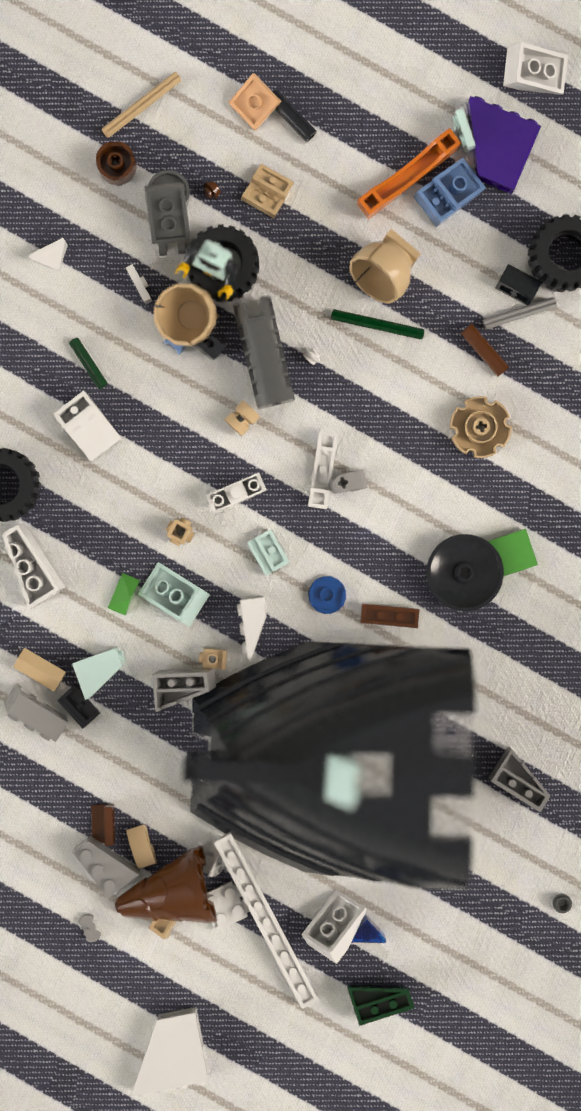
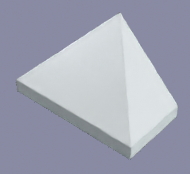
(51, 255)

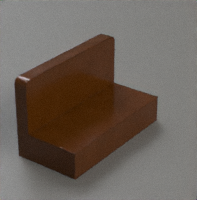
(103, 823)

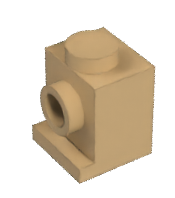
(221, 658)

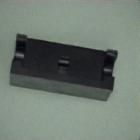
(518, 285)
(211, 348)
(79, 709)

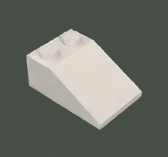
(535, 69)
(334, 926)

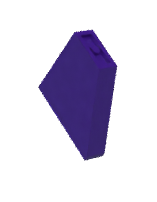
(501, 143)

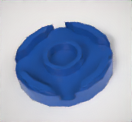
(327, 595)

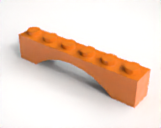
(406, 177)

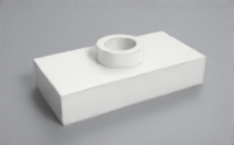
(140, 284)

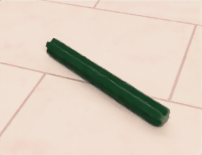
(377, 324)

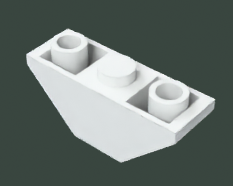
(236, 493)

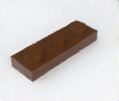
(389, 615)

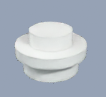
(312, 355)

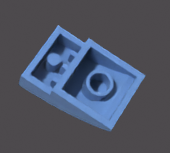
(449, 192)

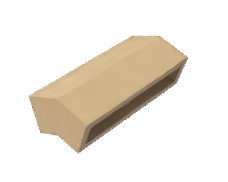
(39, 669)

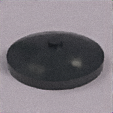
(464, 572)

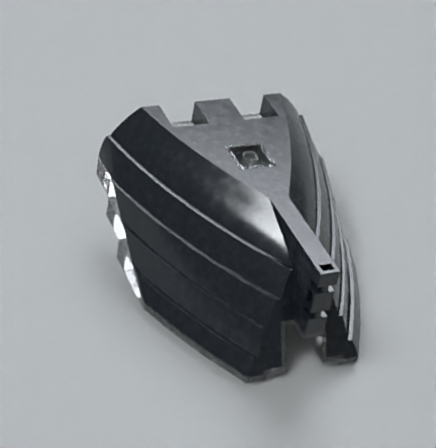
(354, 699)

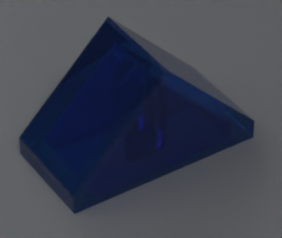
(368, 932)

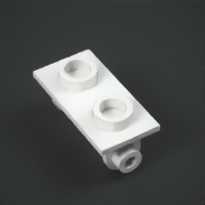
(214, 863)

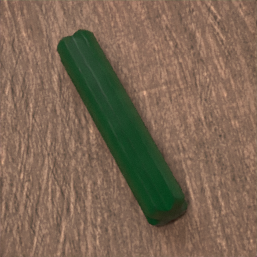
(88, 363)

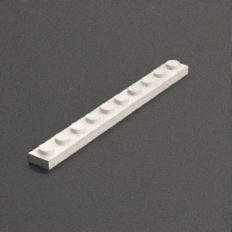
(265, 920)

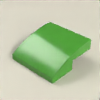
(515, 551)

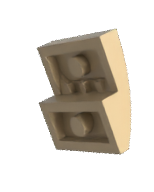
(267, 190)

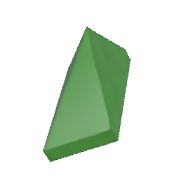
(123, 594)

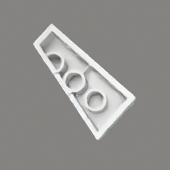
(31, 566)

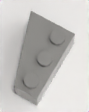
(35, 714)
(517, 779)
(104, 866)

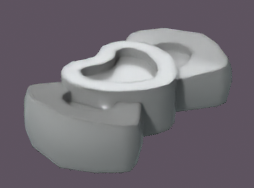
(89, 928)

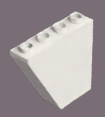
(173, 1055)

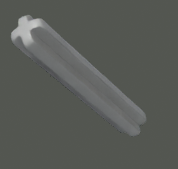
(519, 313)

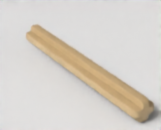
(141, 104)

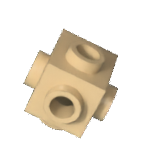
(173, 528)

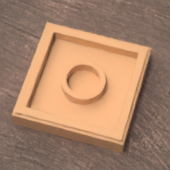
(254, 101)

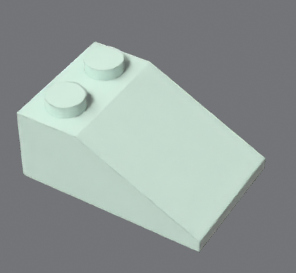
(173, 594)

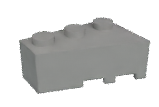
(180, 685)

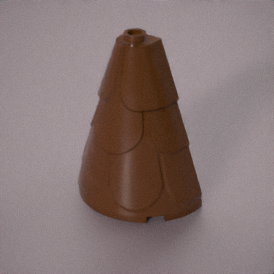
(171, 893)

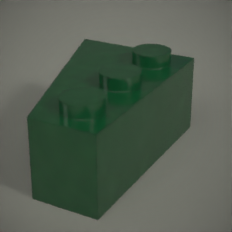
(379, 1002)

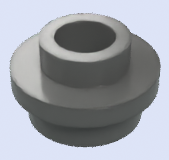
(566, 907)

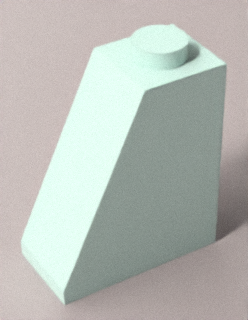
(97, 670)

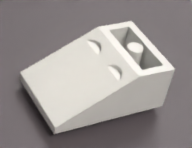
(87, 426)
(253, 615)

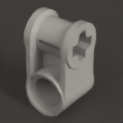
(350, 481)

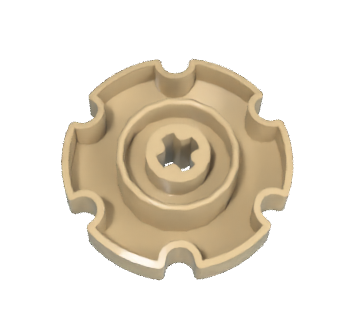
(491, 416)

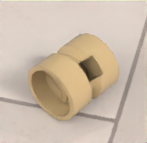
(247, 413)

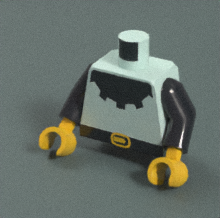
(212, 261)

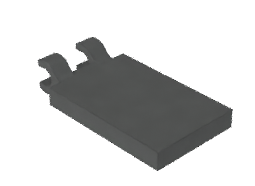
(168, 216)

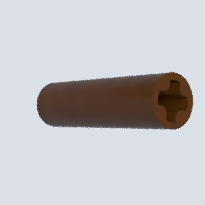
(485, 350)

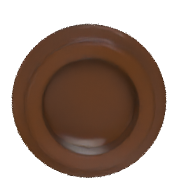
(211, 190)

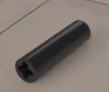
(294, 118)

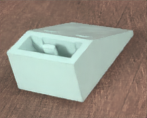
(341, 778)

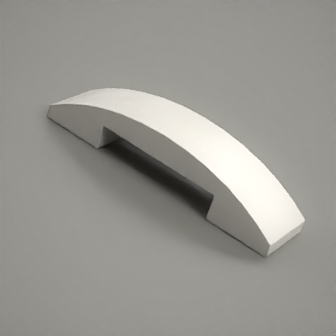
(323, 469)

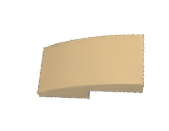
(140, 846)

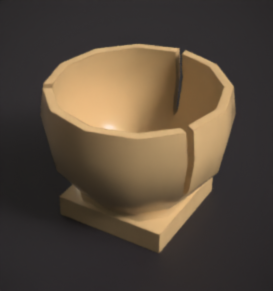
(389, 267)
(185, 314)

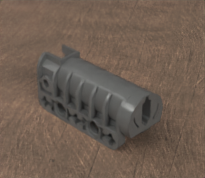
(264, 355)

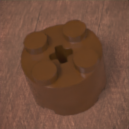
(116, 152)

